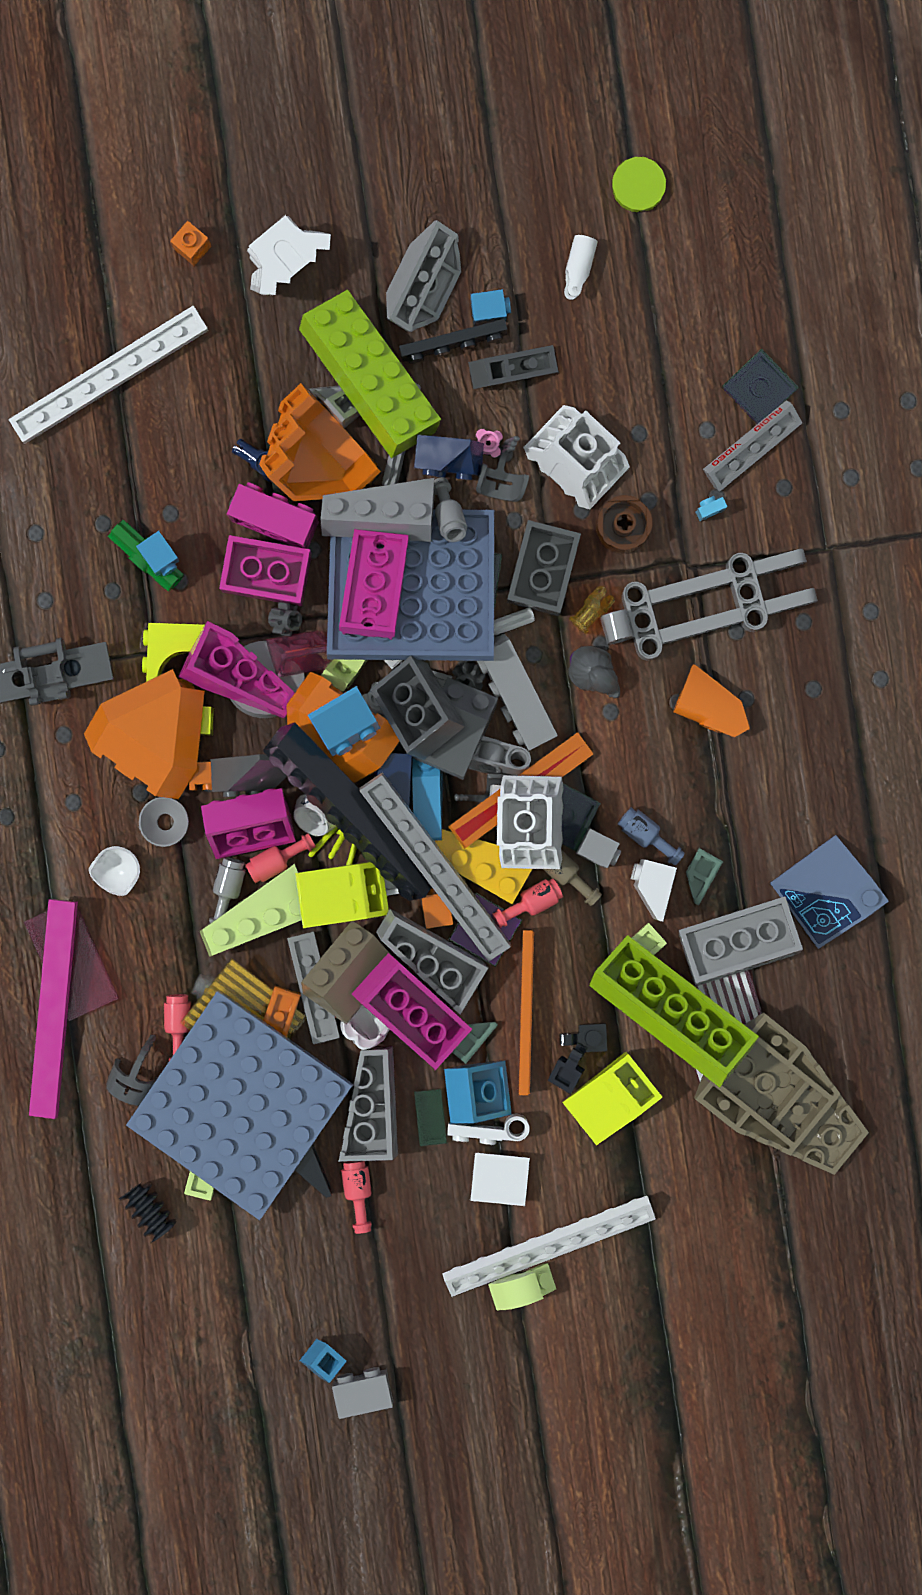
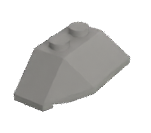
(424, 278)

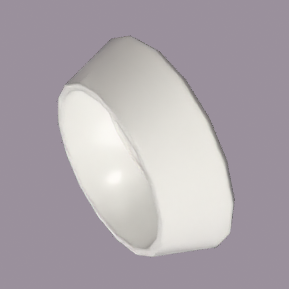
(311, 818)

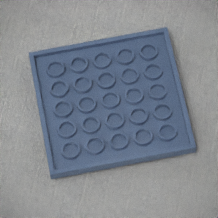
(443, 601)
(239, 1104)

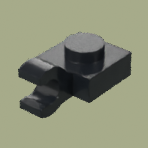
(589, 1035)
(567, 1071)

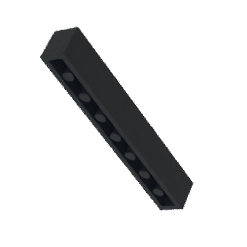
(344, 807)

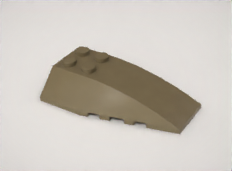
(785, 1100)

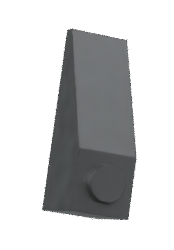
(513, 367)

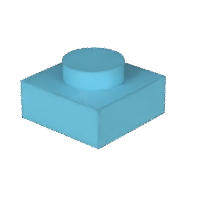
(710, 507)

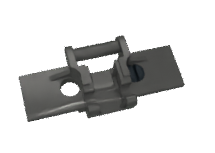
(54, 681)

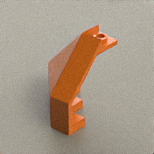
(313, 452)
(151, 733)
(365, 755)

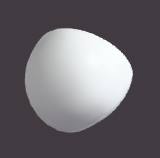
(115, 870)

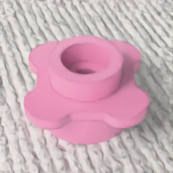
(494, 437)

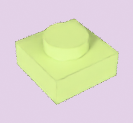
(649, 939)
(198, 1188)

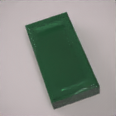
(430, 1117)

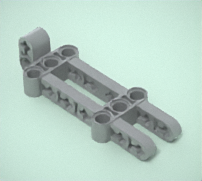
(621, 625)

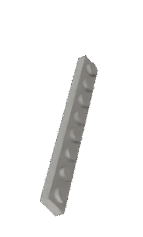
(435, 866)

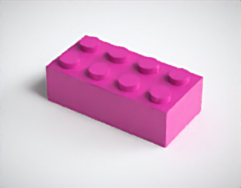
(411, 1011)

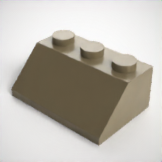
(343, 970)

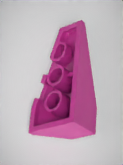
(230, 670)

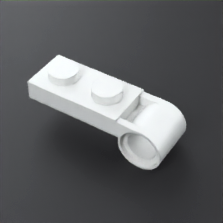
(486, 1133)

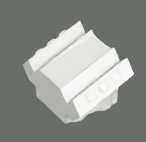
(282, 253)
(578, 455)
(530, 822)

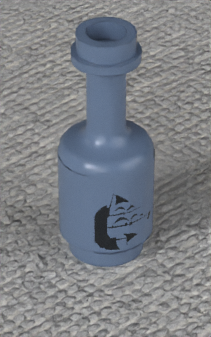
(646, 833)

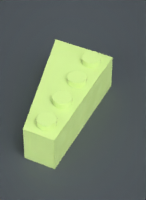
(260, 913)

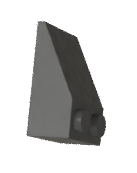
(476, 712)
(244, 774)

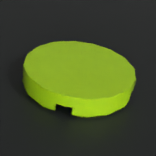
(638, 184)

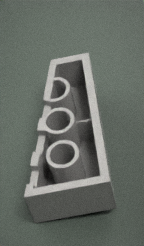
(389, 509)
(517, 695)
(434, 959)
(372, 1111)

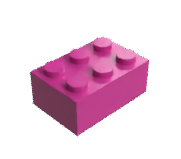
(273, 516)
(265, 570)
(248, 823)

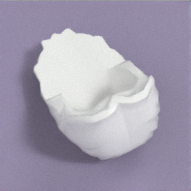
(364, 1029)

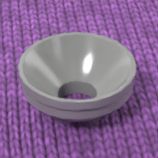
(149, 821)

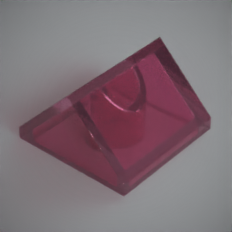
(298, 653)

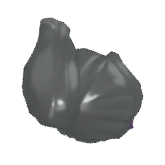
(593, 671)

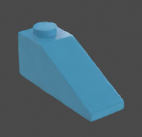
(427, 797)

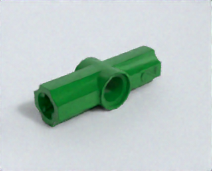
(127, 539)

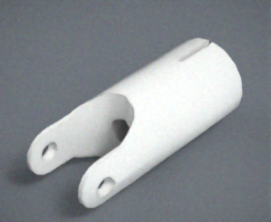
(579, 264)

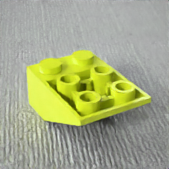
(341, 894)
(612, 1098)

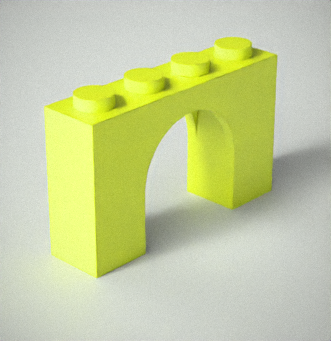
(165, 643)

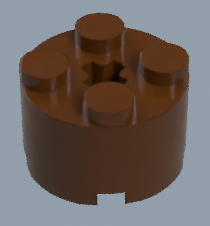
(634, 513)

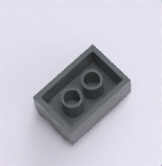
(543, 568)
(417, 708)

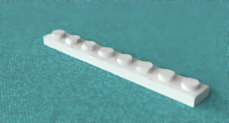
(108, 375)
(549, 1246)

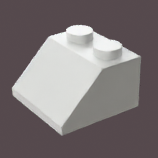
(653, 885)

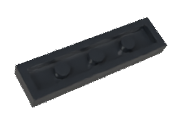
(442, 344)

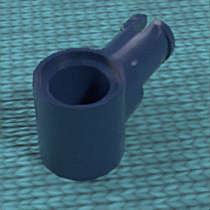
(250, 455)

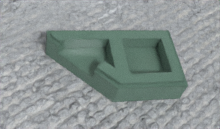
(474, 1040)

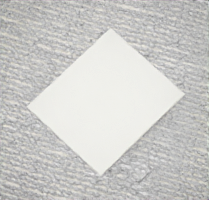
(500, 1179)

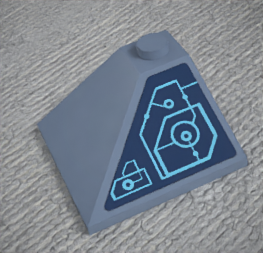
(829, 892)

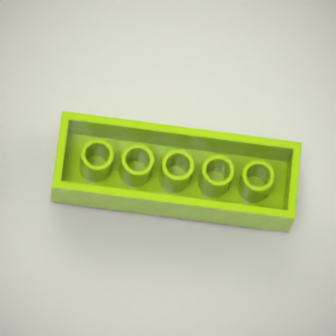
(369, 373)
(673, 1011)

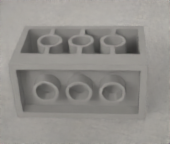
(740, 941)

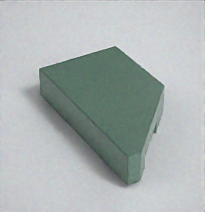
(701, 873)

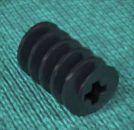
(148, 1211)

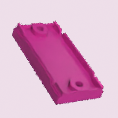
(374, 584)

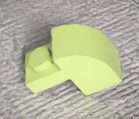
(343, 672)
(523, 1288)

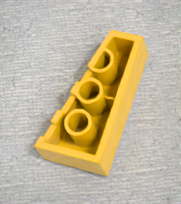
(482, 866)

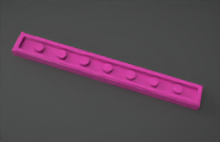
(53, 1008)

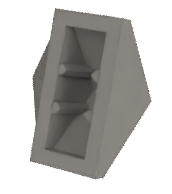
(336, 403)

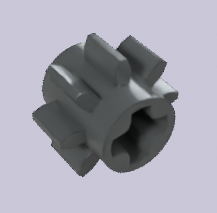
(285, 619)
(469, 675)

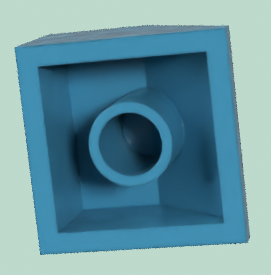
(344, 722)
(477, 1092)

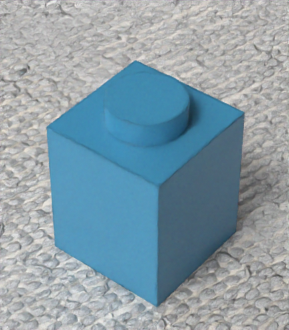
(489, 307)
(158, 554)
(323, 1360)

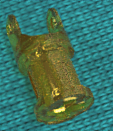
(592, 609)

